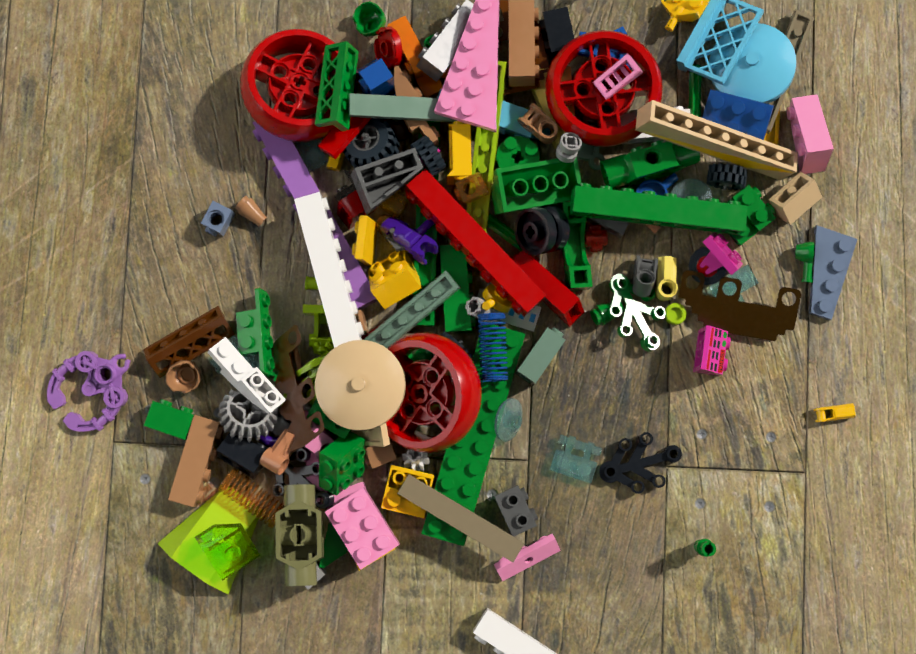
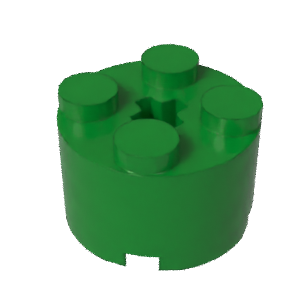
(516, 147)

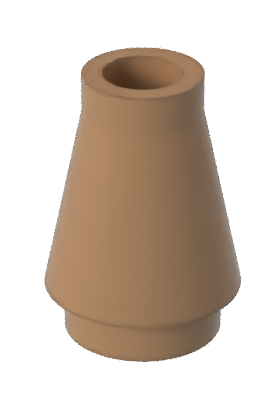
(250, 211)

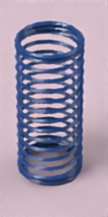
(484, 377)

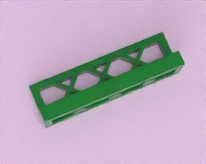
(342, 84)

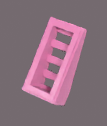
(627, 59)

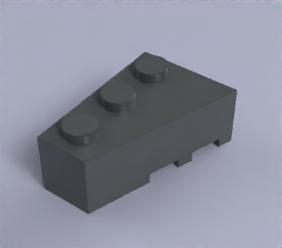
(384, 177)

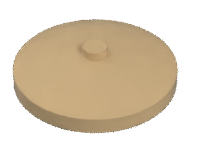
(360, 385)

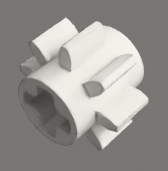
(415, 460)

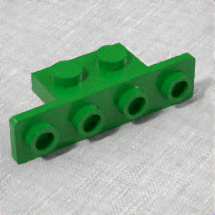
(254, 332)

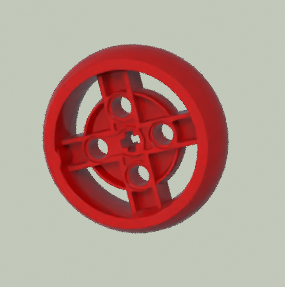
(263, 66)
(565, 93)
(455, 390)

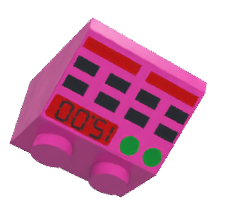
(711, 351)

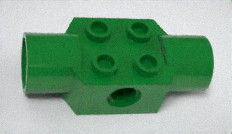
(634, 168)

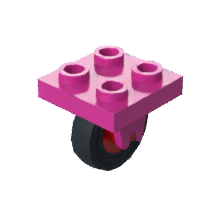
(714, 259)

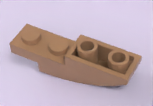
(404, 88)

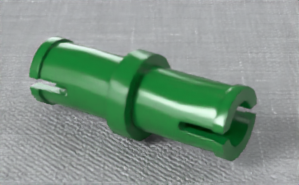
(705, 547)

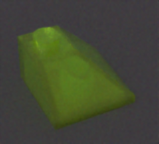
(227, 548)

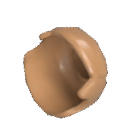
(183, 376)

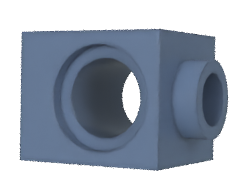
(217, 210)

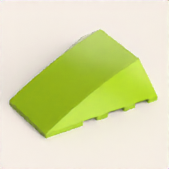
(185, 549)

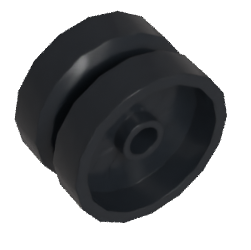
(541, 229)

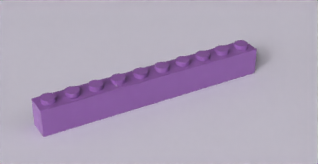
(299, 184)

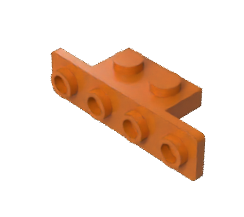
(410, 50)

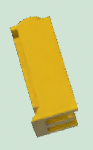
(459, 152)

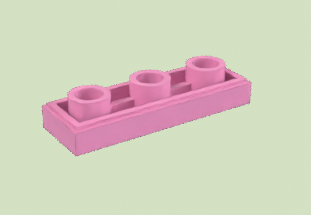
(527, 557)

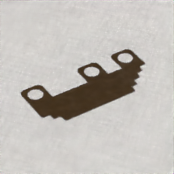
(736, 316)

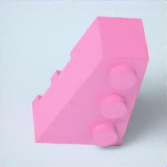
(809, 134)

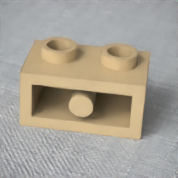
(795, 198)

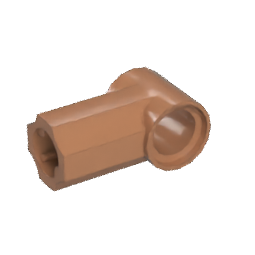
(277, 457)

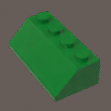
(534, 185)

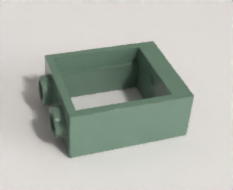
(541, 355)

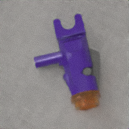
(402, 237)

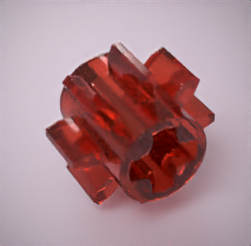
(596, 238)

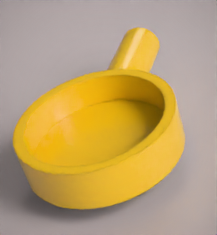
(493, 300)

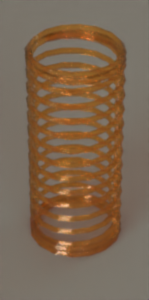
(229, 479)

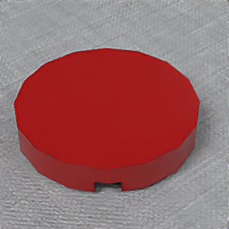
(388, 47)

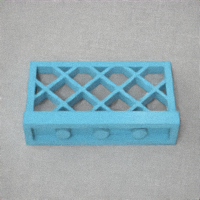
(702, 34)

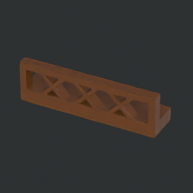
(181, 338)

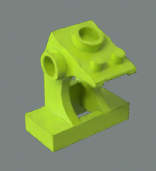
(320, 345)

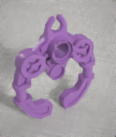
(96, 383)

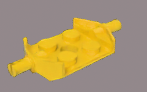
(683, 11)

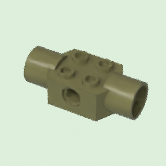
(299, 535)

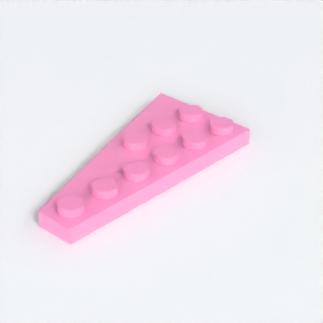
(473, 77)

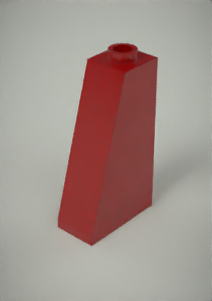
(558, 296)

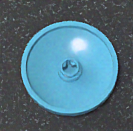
(763, 67)

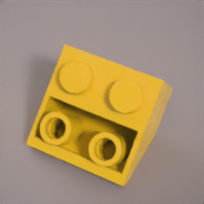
(393, 278)
(397, 503)

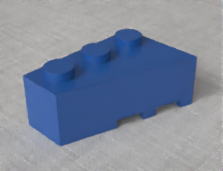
(376, 79)

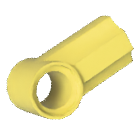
(666, 276)

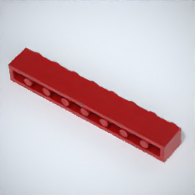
(474, 242)

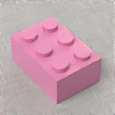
(362, 528)

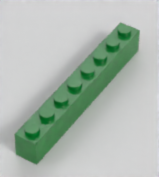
(658, 209)

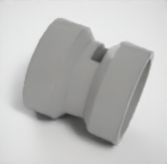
(568, 147)

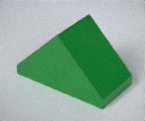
(333, 547)

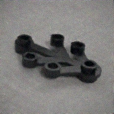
(636, 464)
(296, 477)

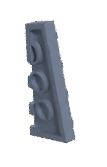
(829, 269)

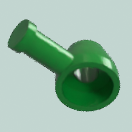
(805, 253)

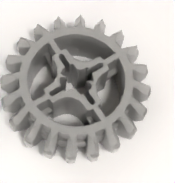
(255, 424)

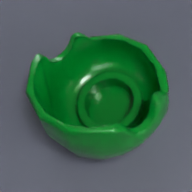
(368, 19)

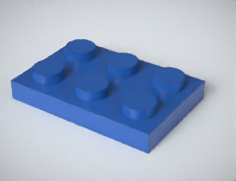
(738, 113)

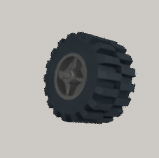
(372, 143)

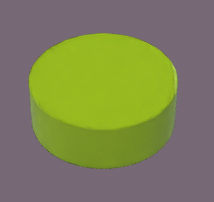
(675, 314)

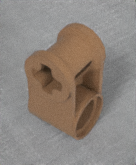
(535, 121)

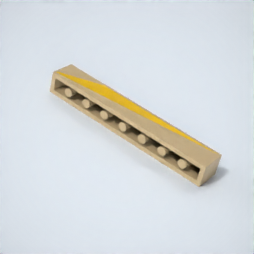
(716, 140)

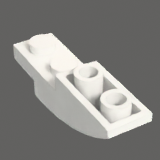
(244, 378)

